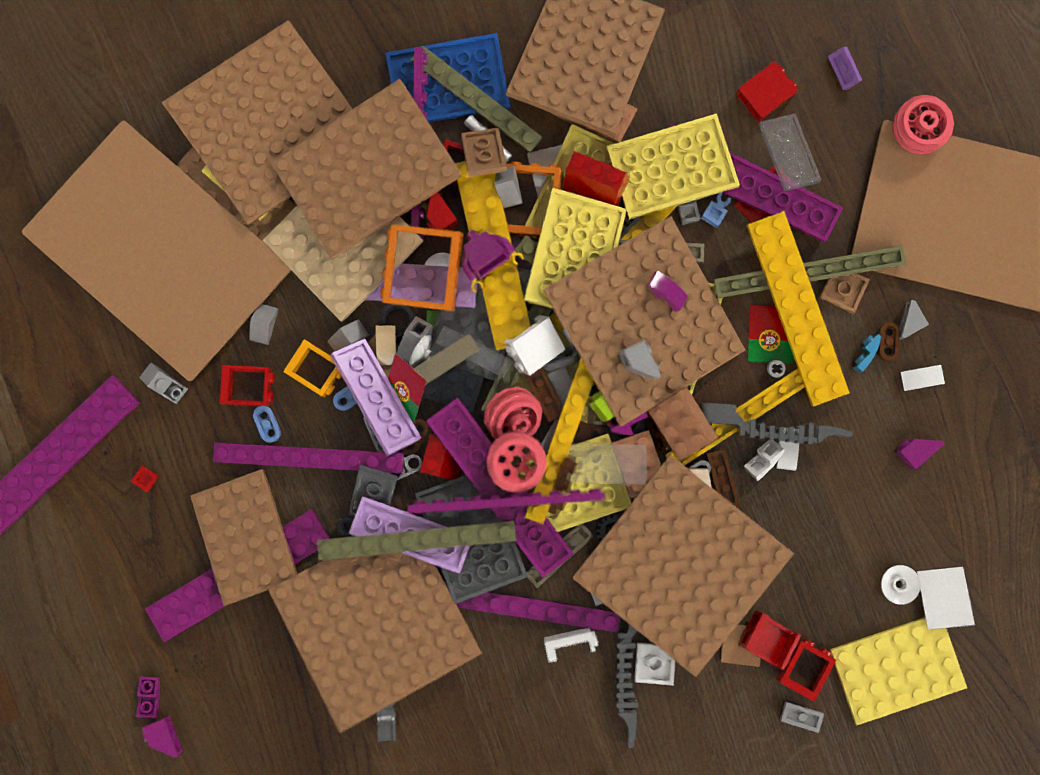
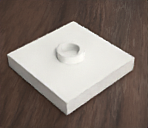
(653, 665)

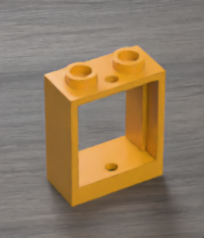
(298, 359)

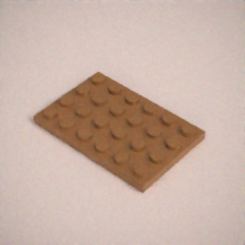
(243, 537)

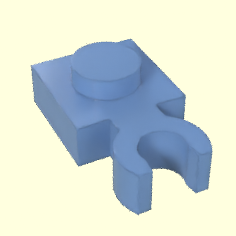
(715, 211)

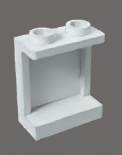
(535, 346)
(569, 638)

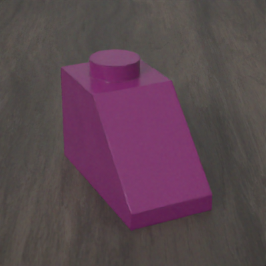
(917, 451)
(162, 737)

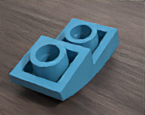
(869, 349)

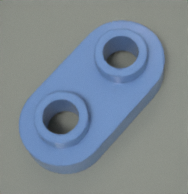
(344, 393)
(267, 424)

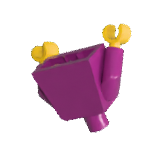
(485, 254)

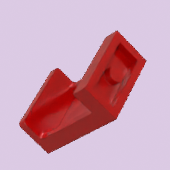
(766, 91)
(769, 640)

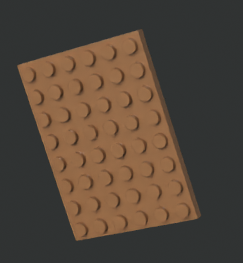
(586, 59)
(366, 169)

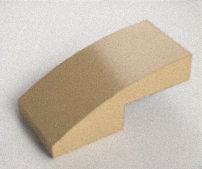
(385, 344)

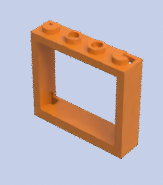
(535, 169)
(453, 270)

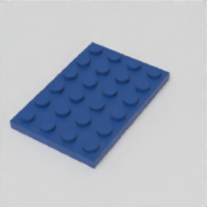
(473, 58)

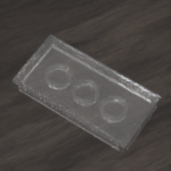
(790, 152)
(610, 463)

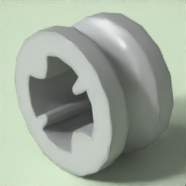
(775, 374)

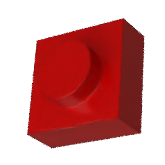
(145, 478)

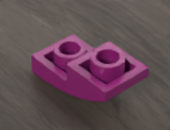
(665, 288)
(148, 697)

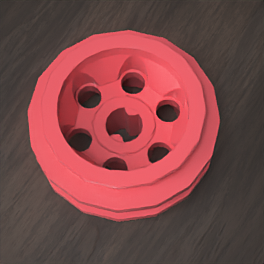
(935, 113)
(506, 416)
(532, 474)

